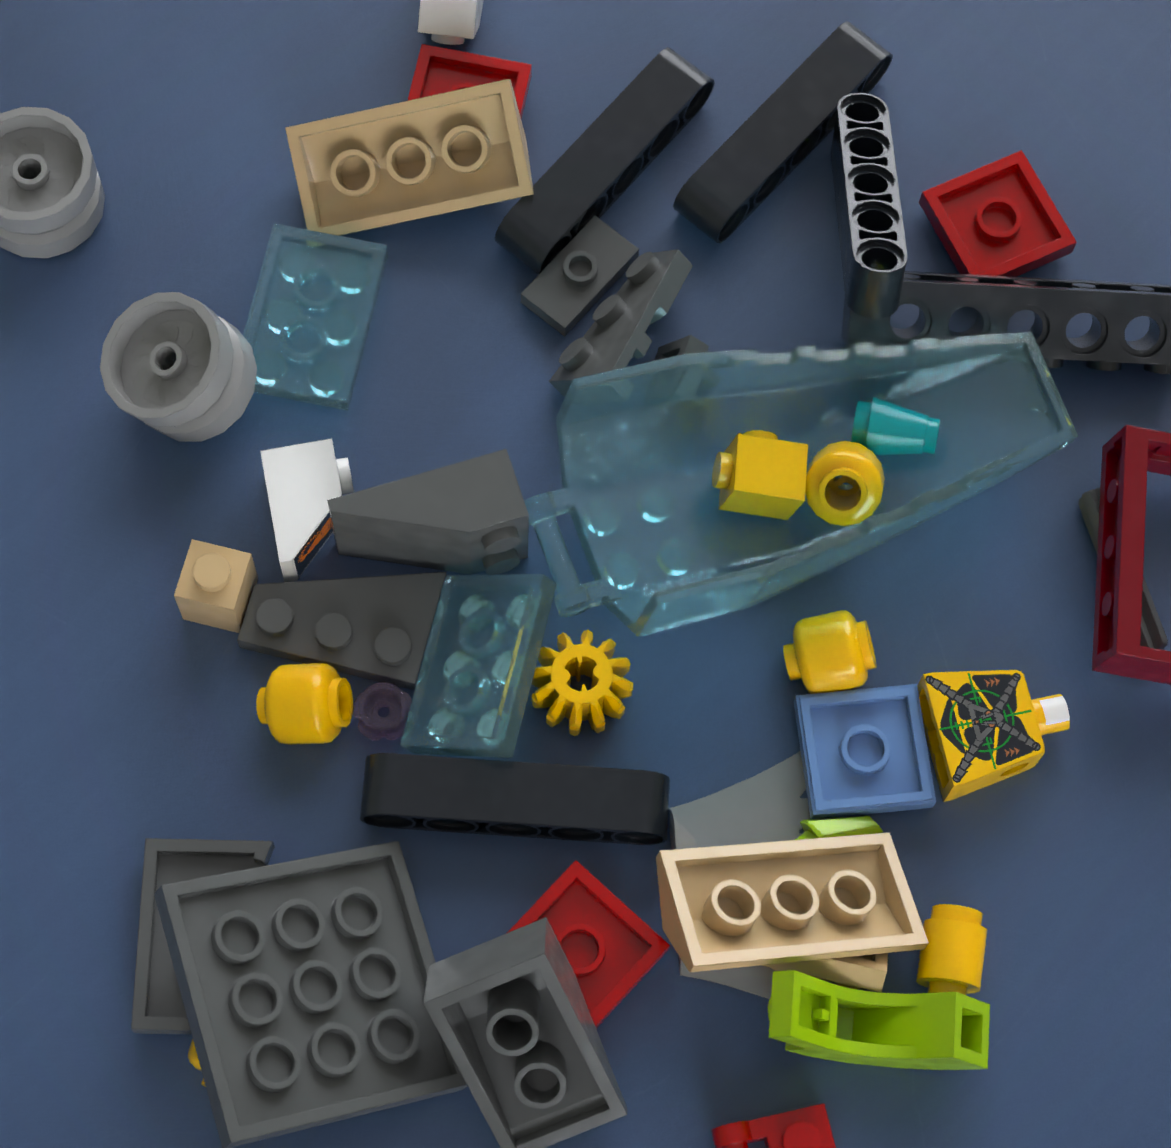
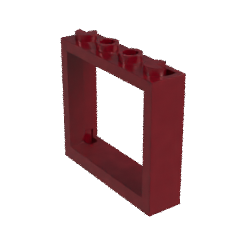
(1121, 554)

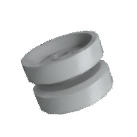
(46, 184)
(178, 367)

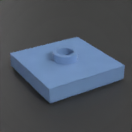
(864, 751)

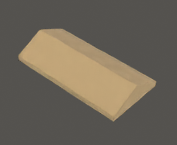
(411, 159)
(786, 902)

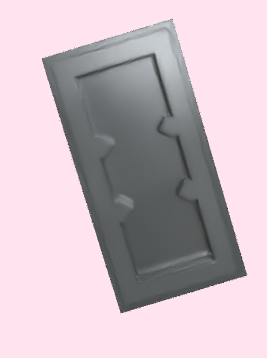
(579, 275)

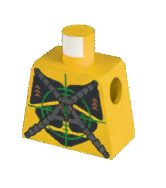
(985, 727)

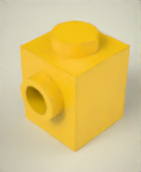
(761, 475)

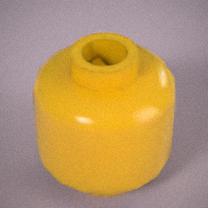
(840, 502)
(830, 652)
(305, 703)

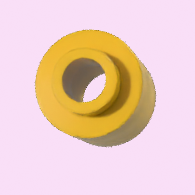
(954, 950)

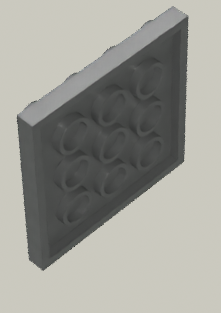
(307, 991)

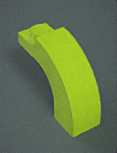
(878, 1027)

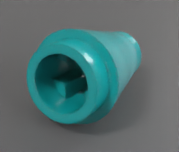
(894, 429)

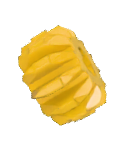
(577, 660)

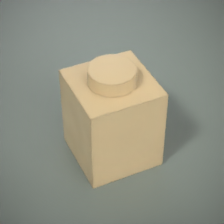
(215, 585)

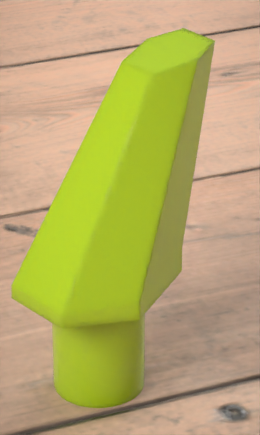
(838, 827)

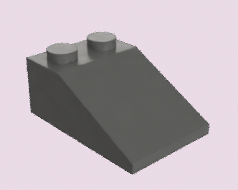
(443, 519)
(524, 1038)

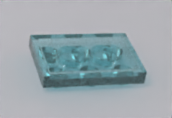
(313, 314)
(479, 665)

